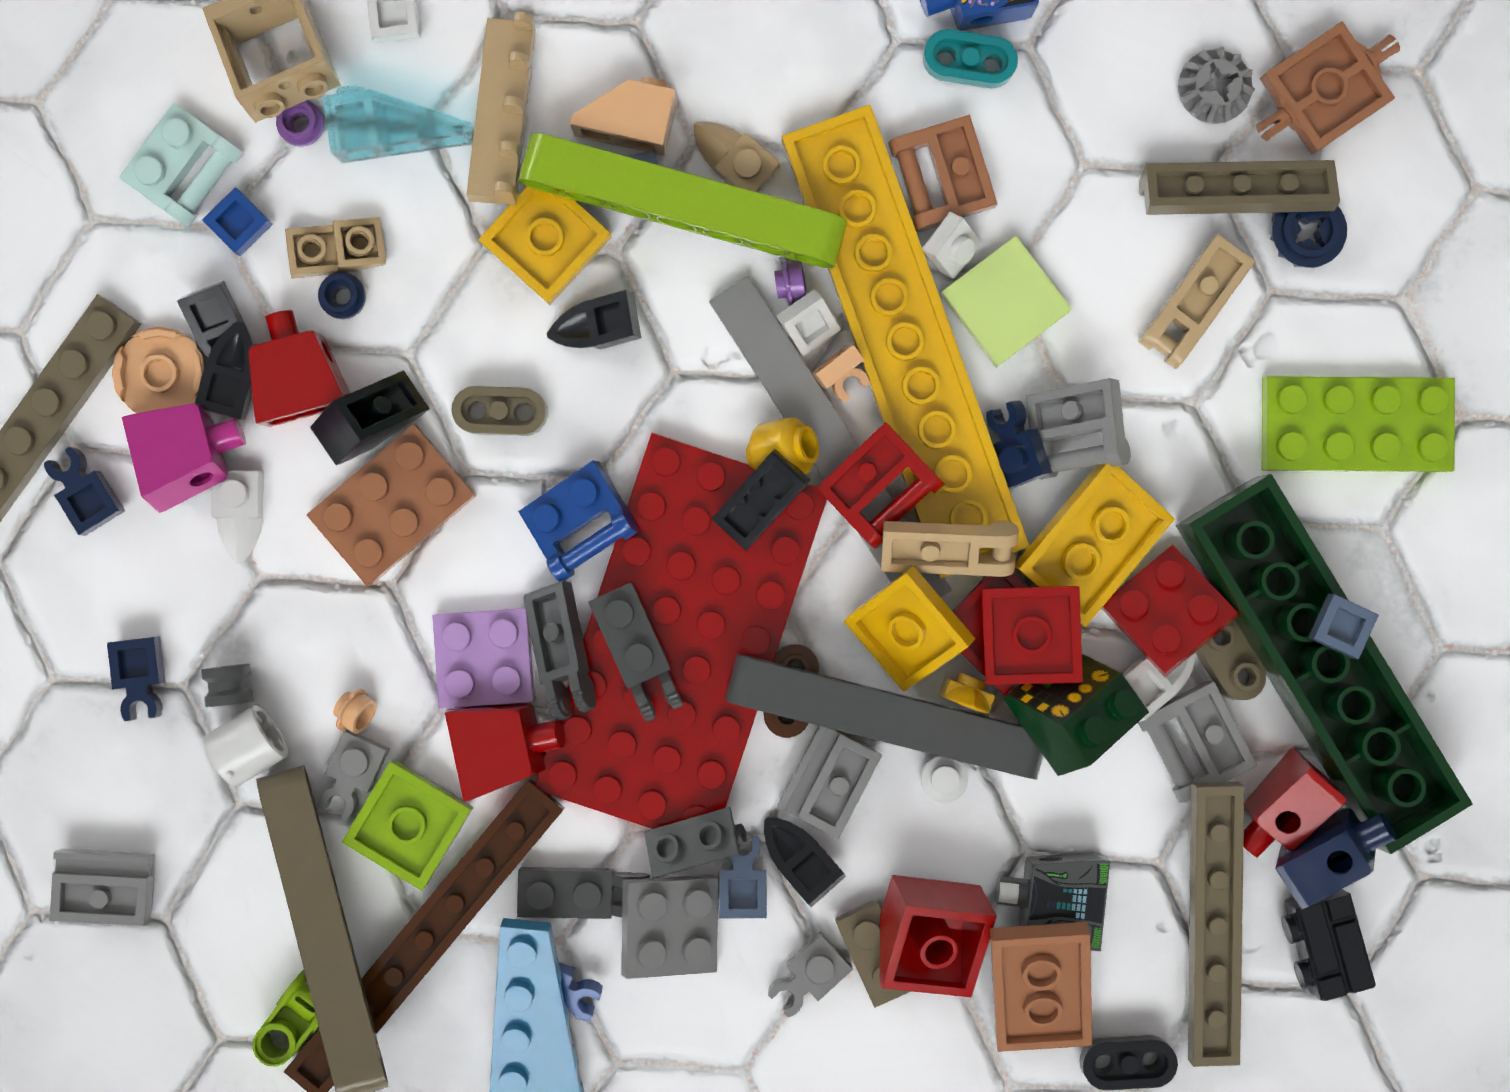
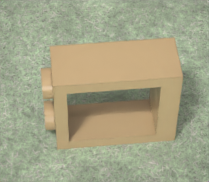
(236, 22)

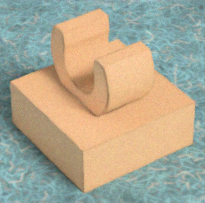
(838, 368)

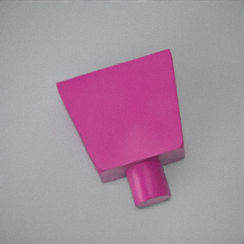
(179, 452)

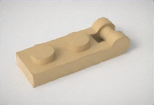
(1197, 299)
(949, 548)

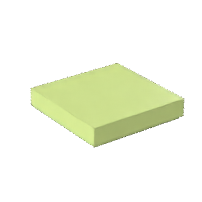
(1005, 301)

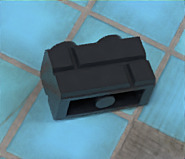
(1328, 947)

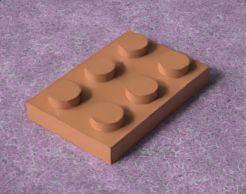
(391, 505)
(1042, 986)

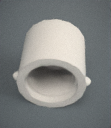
(245, 746)

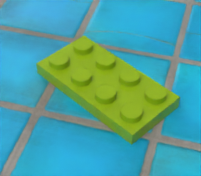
(1358, 424)

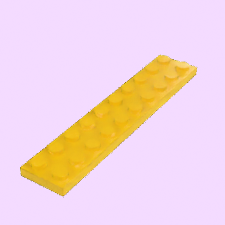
(901, 320)

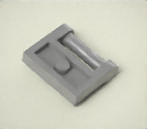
(1079, 412)
(1210, 733)

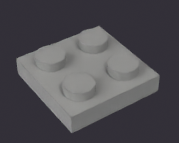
(669, 926)

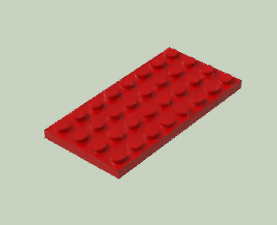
(705, 608)

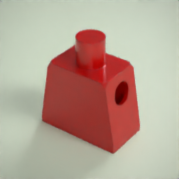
(292, 373)
(499, 745)
(1289, 804)

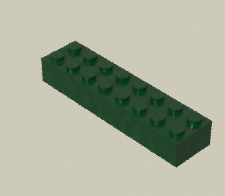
(1342, 705)

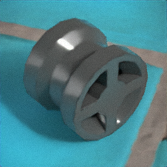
(227, 685)

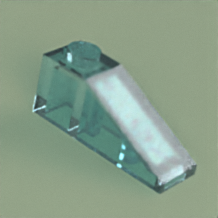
(377, 125)

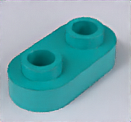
(969, 55)

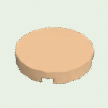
(158, 370)

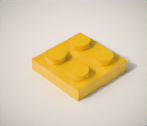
(545, 241)
(909, 629)

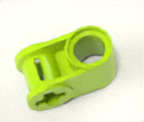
(292, 1016)

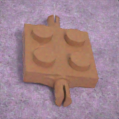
(1327, 87)

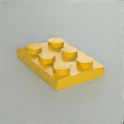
(1096, 538)

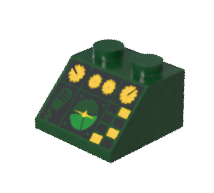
(1077, 720)

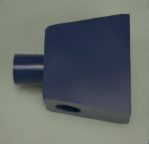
(1333, 856)

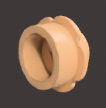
(354, 711)

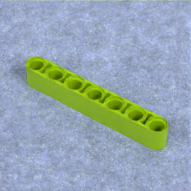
(682, 200)

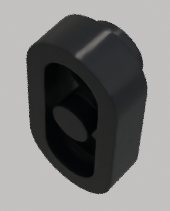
(1126, 1063)

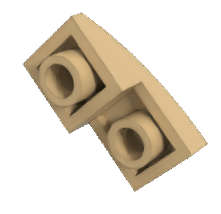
(335, 248)

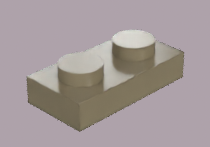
(862, 937)

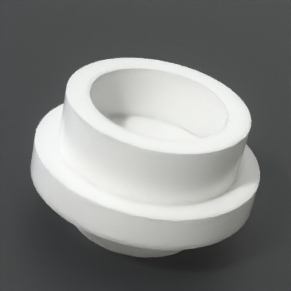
(944, 779)

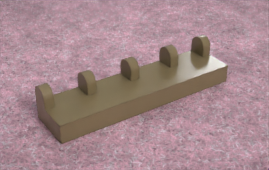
(1239, 187)

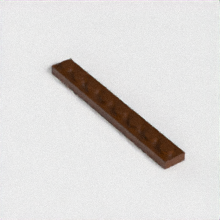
(440, 919)

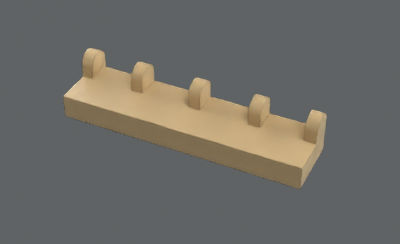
(501, 110)

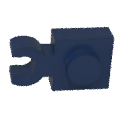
(1020, 450)
(86, 497)
(137, 667)

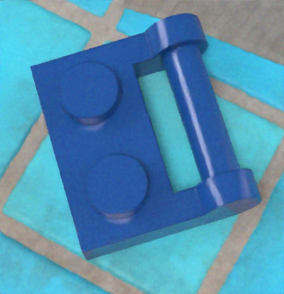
(569, 509)

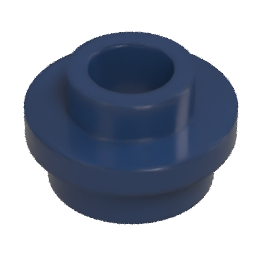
(329, 289)

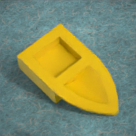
(967, 692)

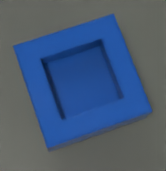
(237, 222)

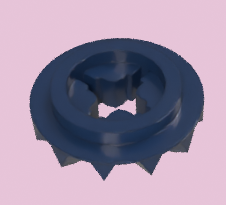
(1329, 237)

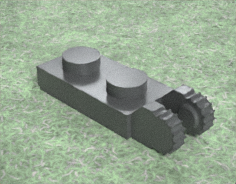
(634, 646)
(559, 649)
(570, 892)

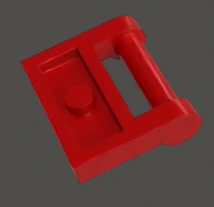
(869, 473)

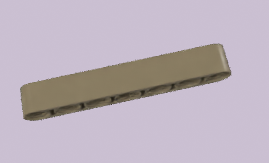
(321, 932)

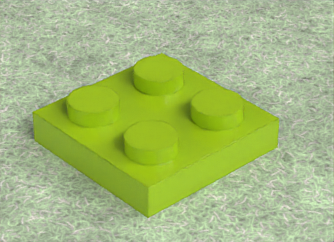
(407, 824)

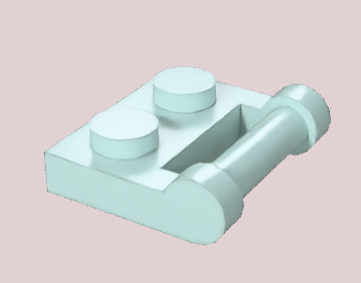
(169, 157)

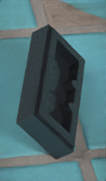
(761, 499)

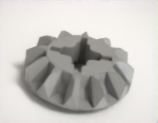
(1209, 105)

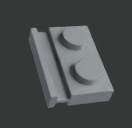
(829, 780)
(102, 887)

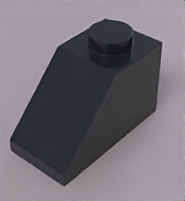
(368, 417)

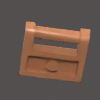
(957, 167)

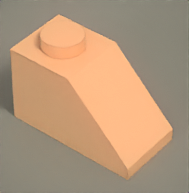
(630, 116)

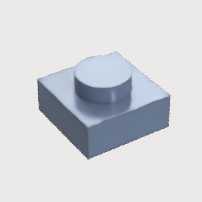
(1343, 626)

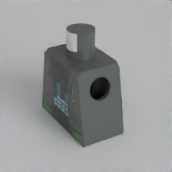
(1060, 891)

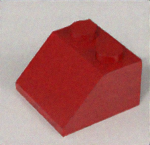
(933, 936)

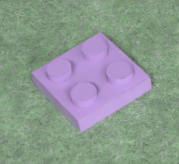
(483, 658)

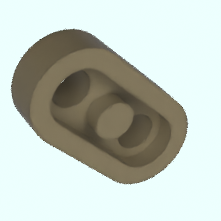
(501, 410)
(1226, 660)

